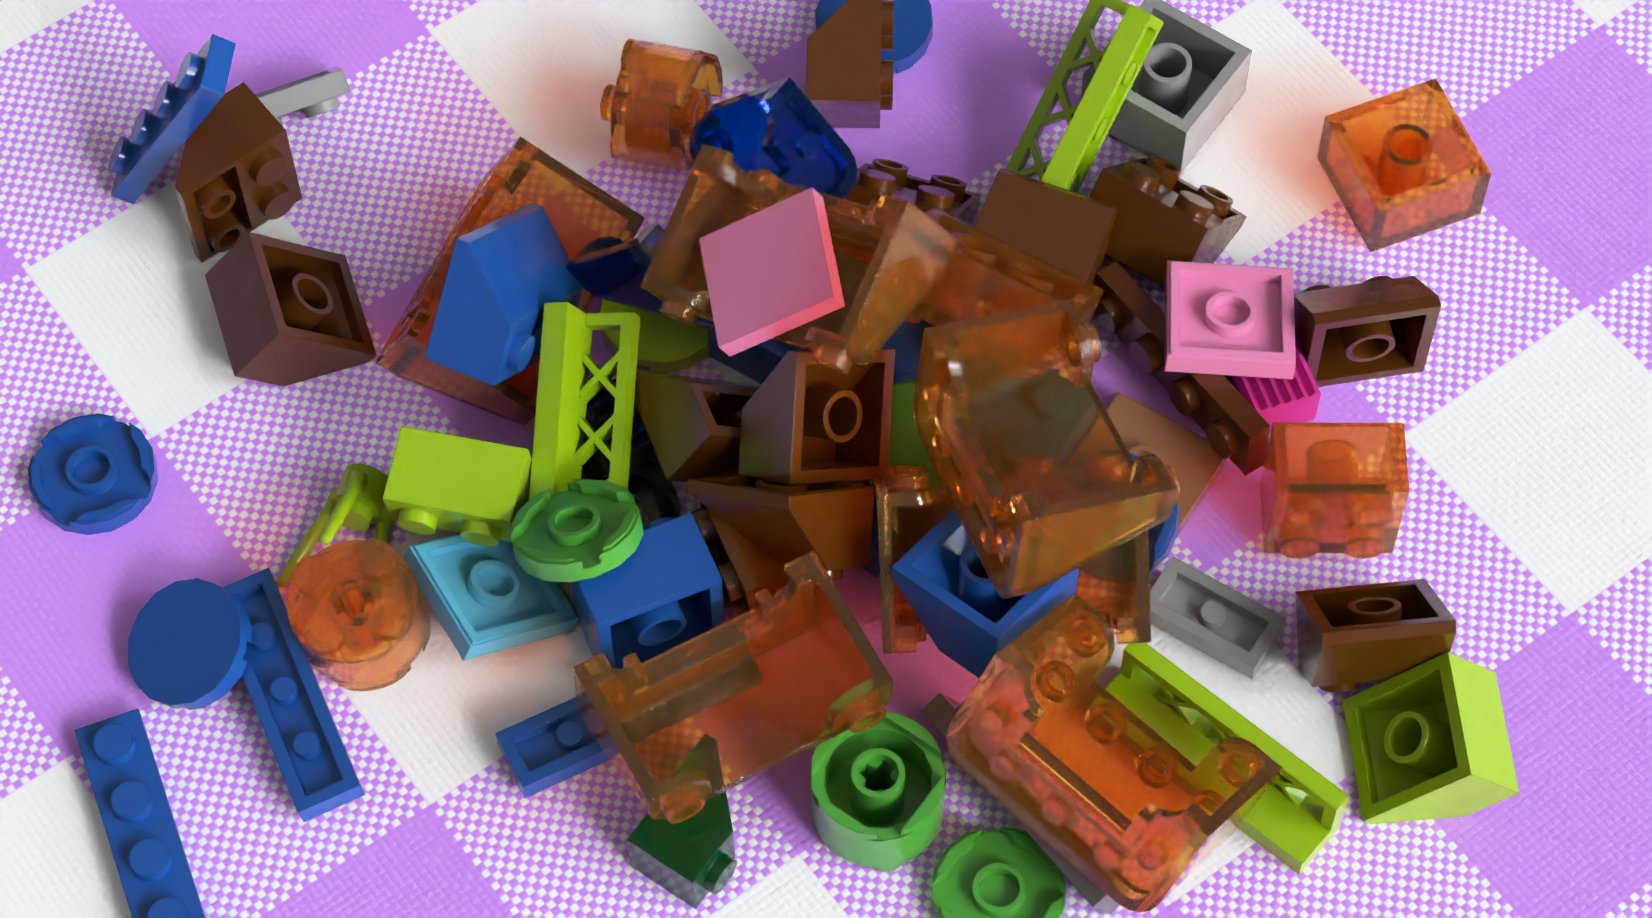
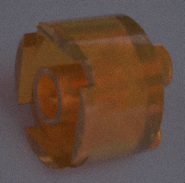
(658, 102)
(353, 581)

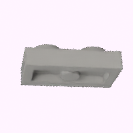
(312, 94)
(1214, 617)

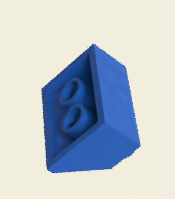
(497, 296)

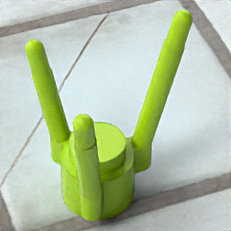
(352, 505)

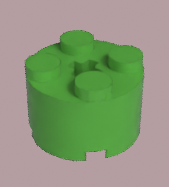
(858, 816)

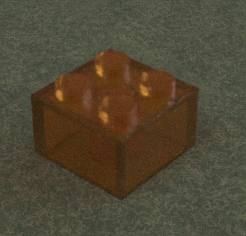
(1403, 165)
(1333, 488)

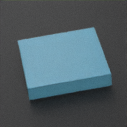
(487, 596)

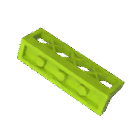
(1101, 102)
(566, 390)
(1298, 807)

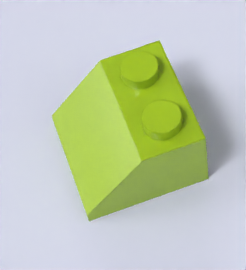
(456, 485)
(1430, 743)

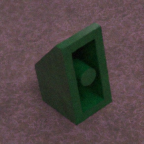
(687, 855)

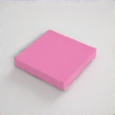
(771, 272)
(1229, 320)

